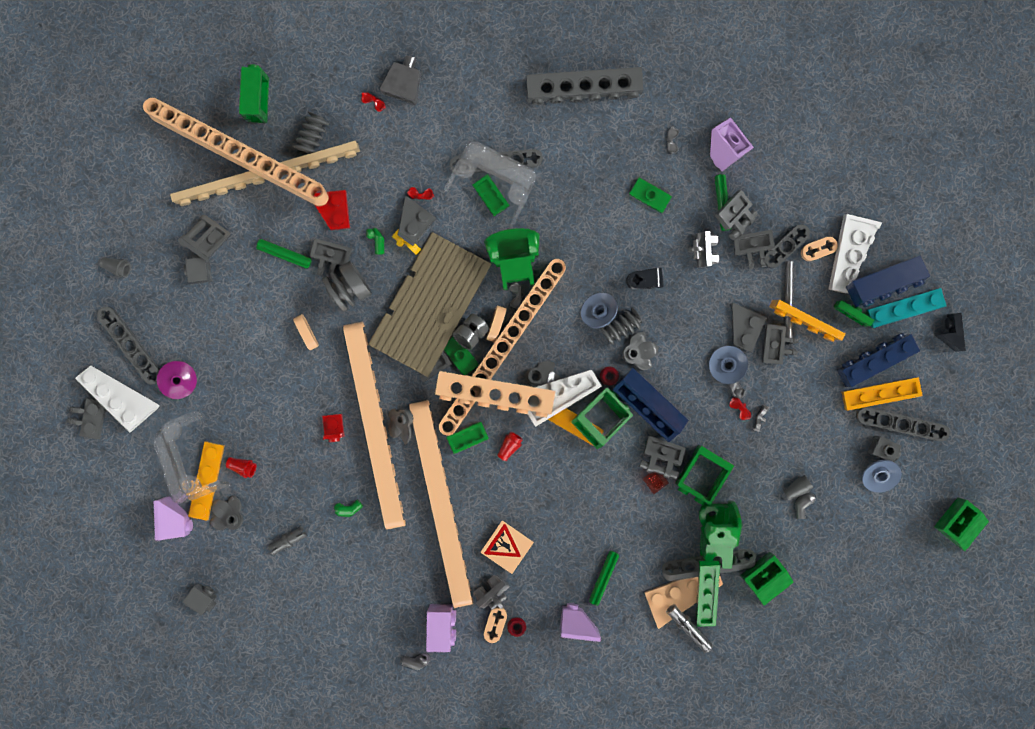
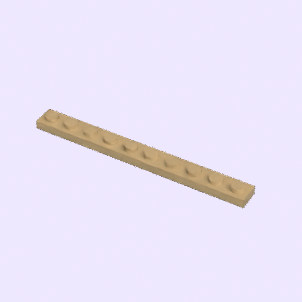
(239, 181)

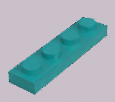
(907, 307)

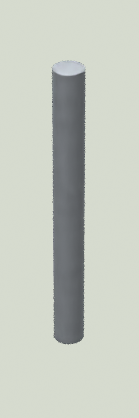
(789, 296)

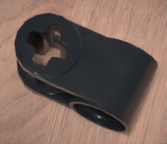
(648, 279)

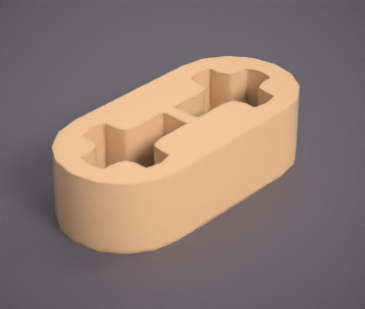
(817, 244)
(496, 323)
(305, 332)
(499, 626)

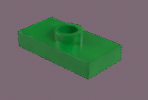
(490, 195)
(650, 195)
(853, 313)
(461, 357)
(467, 437)

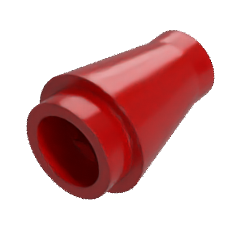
(510, 444)
(243, 467)

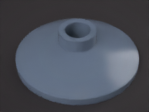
(596, 304)
(721, 357)
(887, 479)

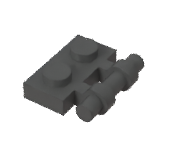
(733, 210)
(665, 452)

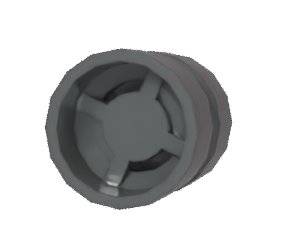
(469, 333)

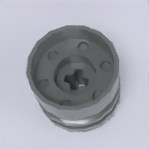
(346, 286)

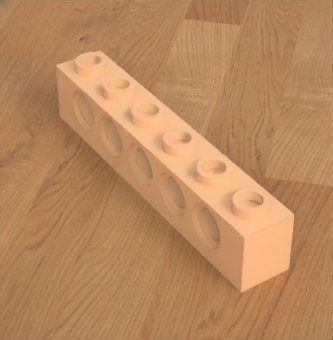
(446, 381)

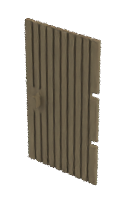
(430, 304)

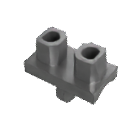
(702, 249)
(498, 587)

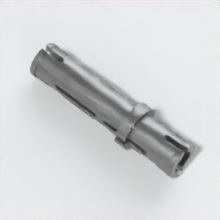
(684, 622)

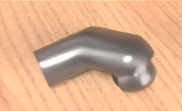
(736, 390)
(802, 503)
(416, 663)

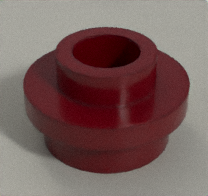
(604, 380)
(516, 633)

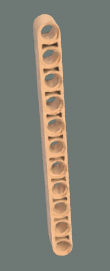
(241, 157)
(510, 341)
(373, 425)
(440, 504)

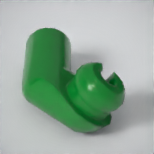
(378, 238)
(347, 511)

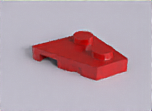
(335, 210)

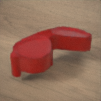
(367, 98)
(414, 194)
(737, 404)

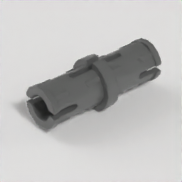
(287, 540)

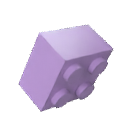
(440, 628)

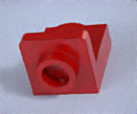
(333, 427)

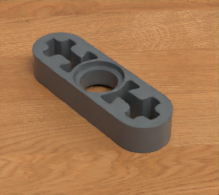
(793, 233)

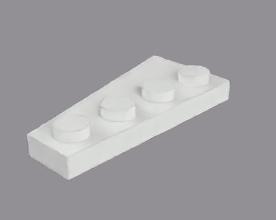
(853, 243)
(566, 393)
(119, 400)

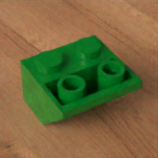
(962, 523)
(767, 578)

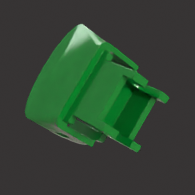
(513, 253)
(720, 532)

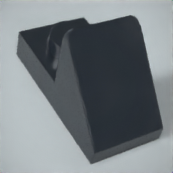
(955, 337)

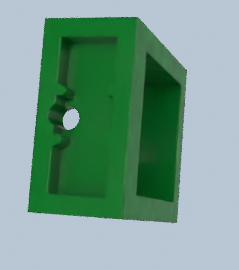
(254, 94)
(590, 431)
(727, 468)

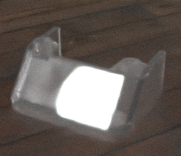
(482, 157)
(180, 487)

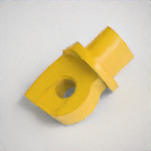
(400, 242)

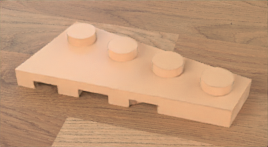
(679, 592)

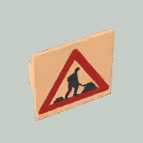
(507, 547)

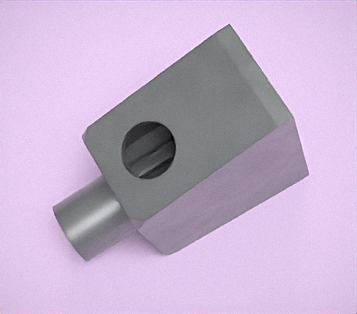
(403, 81)

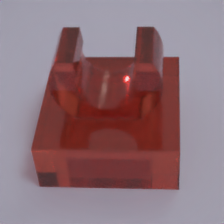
(655, 482)

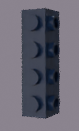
(888, 281)
(878, 360)
(650, 405)

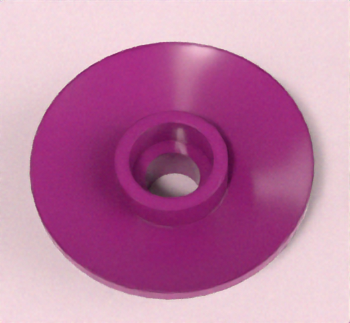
(176, 369)

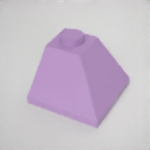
(728, 144)
(170, 520)
(577, 624)

